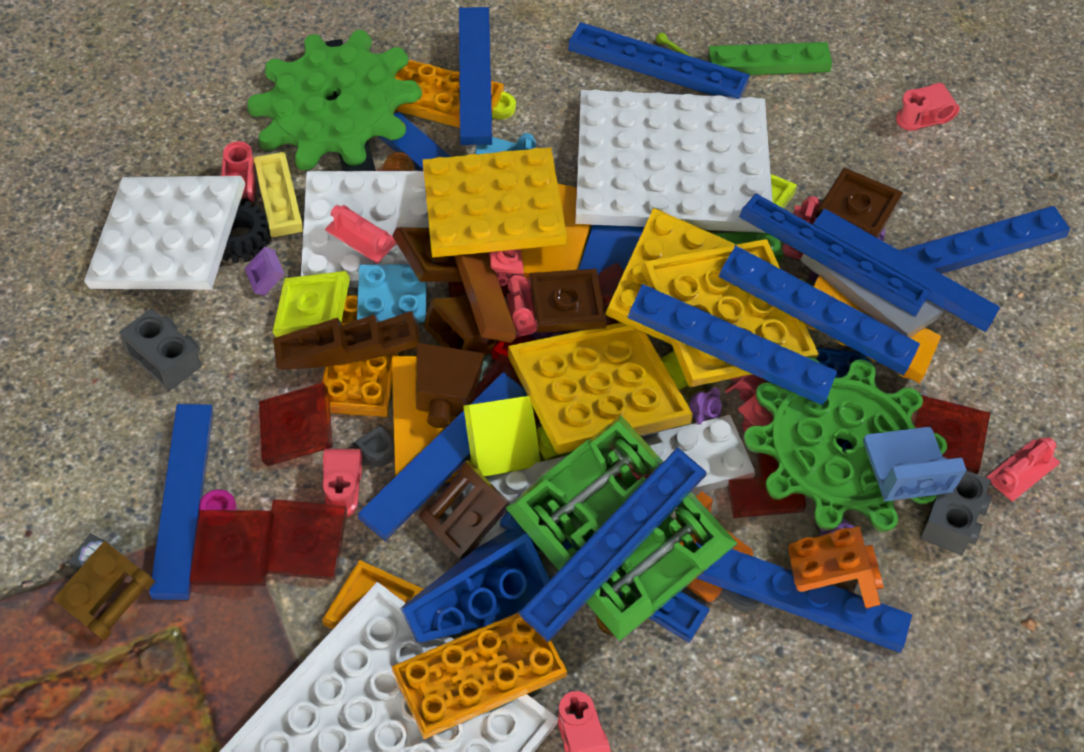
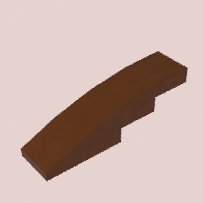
(339, 344)

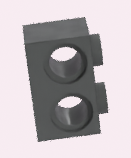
(161, 348)
(959, 511)

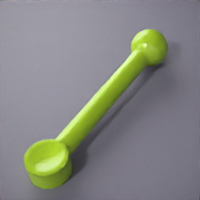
(662, 38)

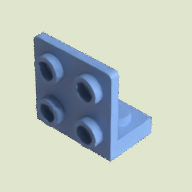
(911, 464)

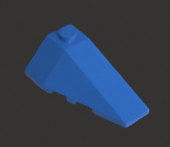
(479, 589)

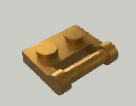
(96, 583)

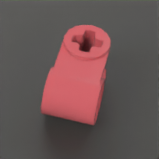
(926, 107)
(239, 162)
(341, 477)
(582, 733)

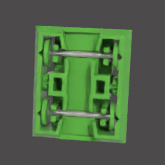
(586, 493)

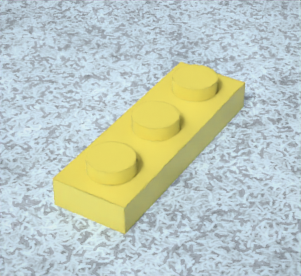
(278, 194)

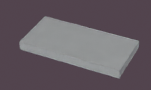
(875, 305)

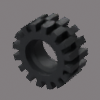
(254, 240)

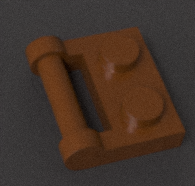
(473, 515)

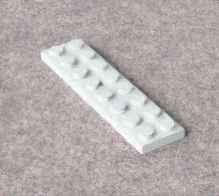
(711, 445)

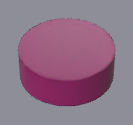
(218, 500)

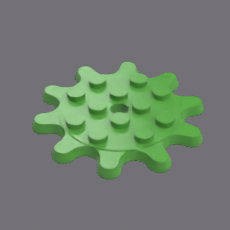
(343, 125)
(811, 460)

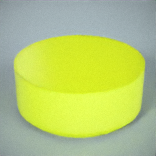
(505, 107)

